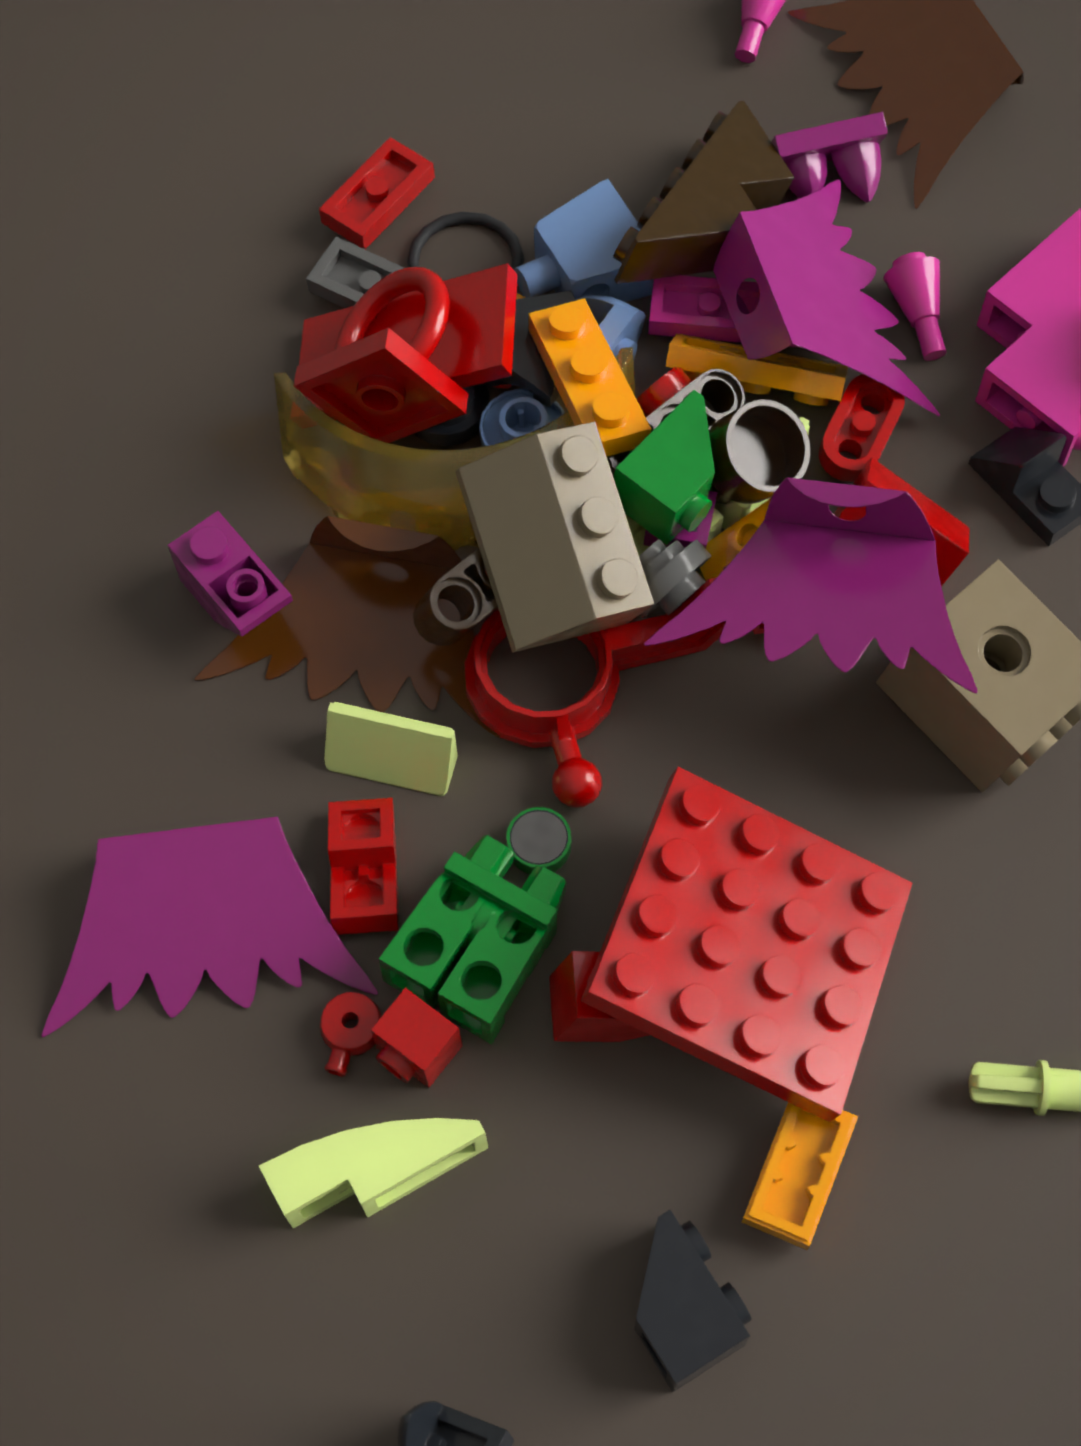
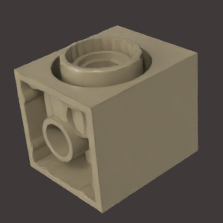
(1023, 674)

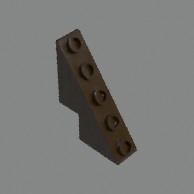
(721, 176)

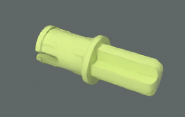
(1026, 1086)

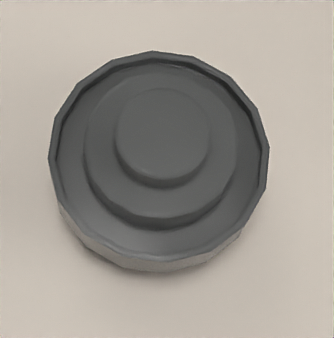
(673, 573)

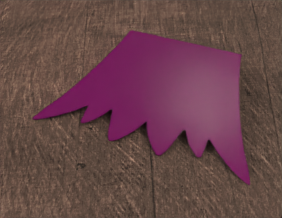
(809, 290)
(834, 580)
(194, 905)

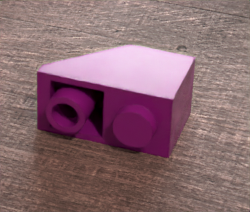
(227, 575)

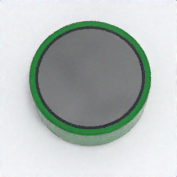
(539, 839)

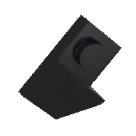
(1029, 478)

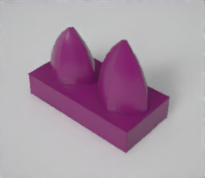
(848, 143)

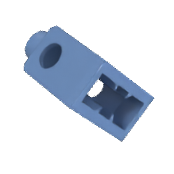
(578, 246)

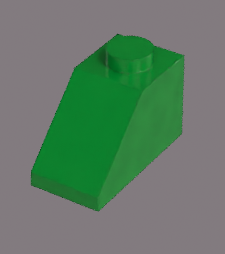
(670, 473)

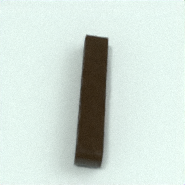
(468, 583)

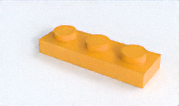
(588, 374)
(809, 379)

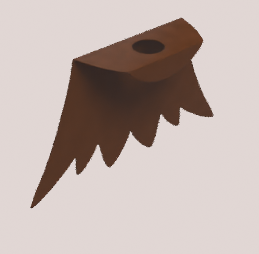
(935, 68)
(356, 614)

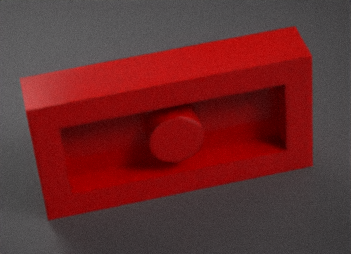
(377, 193)

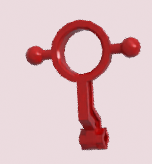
(613, 649)

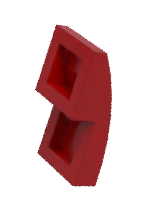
(363, 866)

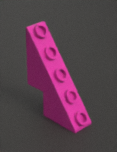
(1039, 323)

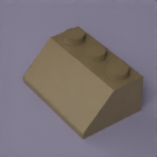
(554, 537)

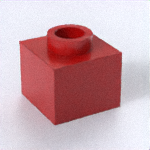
(415, 1040)

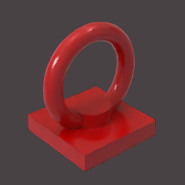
(381, 380)

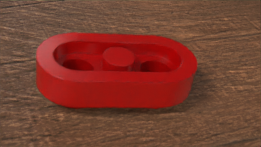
(859, 430)

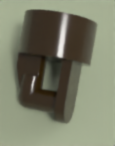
(757, 451)

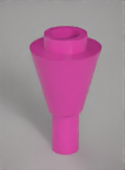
(755, 20)
(916, 288)

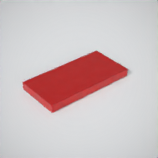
(477, 334)

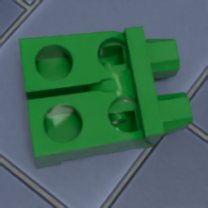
(475, 938)

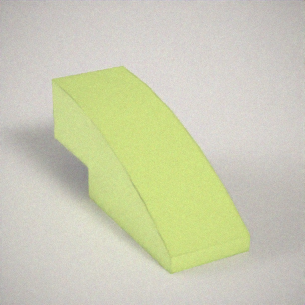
(370, 1161)

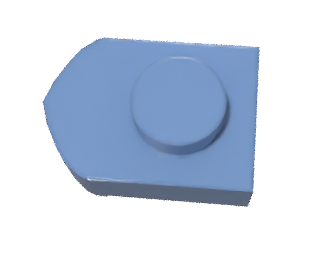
(617, 320)

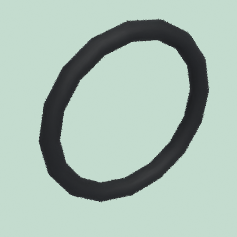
(470, 218)

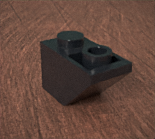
(682, 1310)

